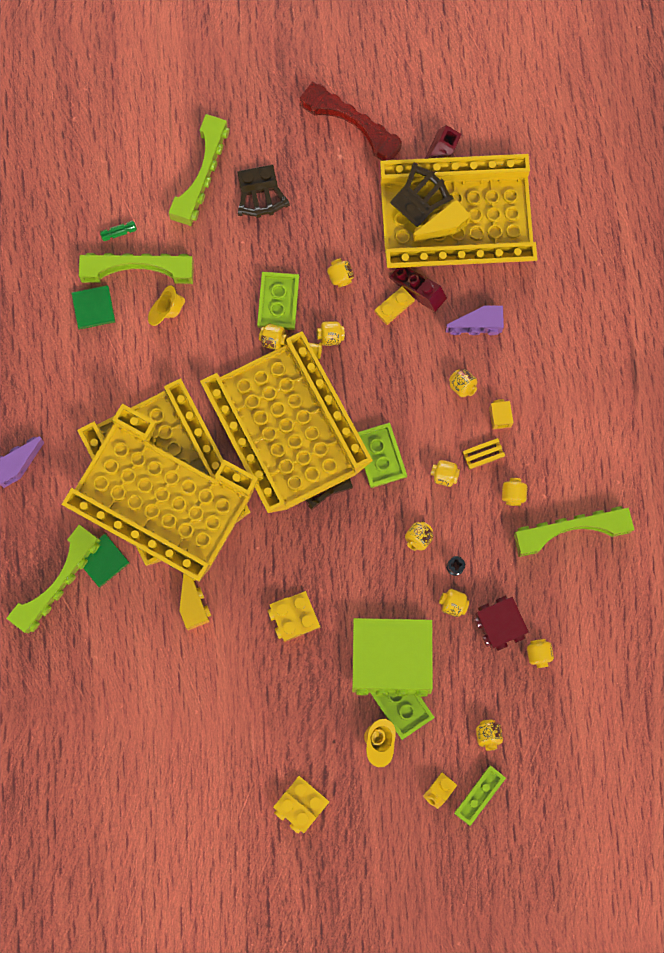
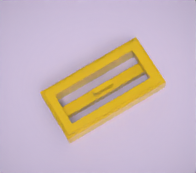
(493, 442)

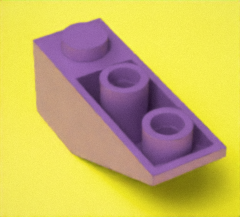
(483, 320)
(18, 460)

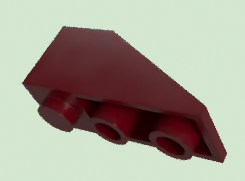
(443, 143)
(419, 287)

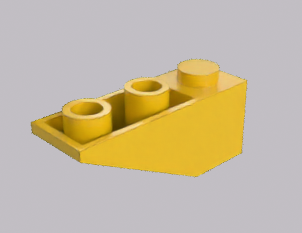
(447, 222)
(191, 605)

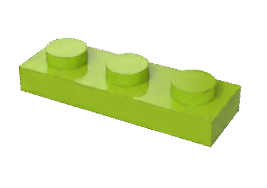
(479, 795)

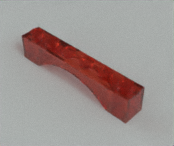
(321, 102)

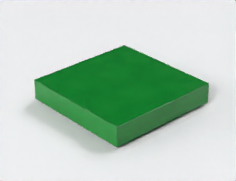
(93, 307)
(105, 562)

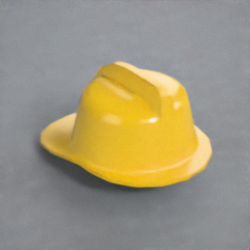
(166, 306)
(380, 742)

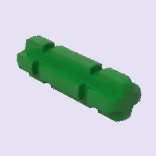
(118, 231)

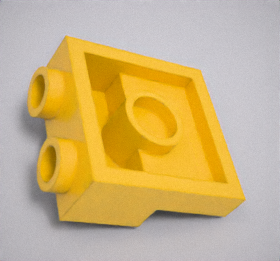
(293, 616)
(300, 805)

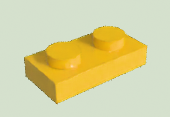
(394, 305)

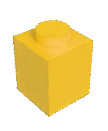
(501, 414)

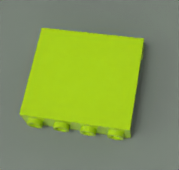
(392, 657)

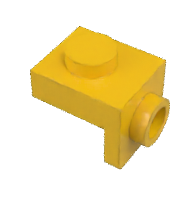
(439, 791)

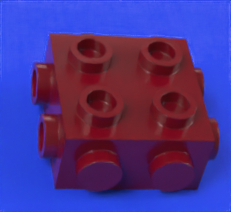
(501, 623)

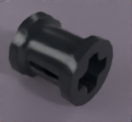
(451, 570)

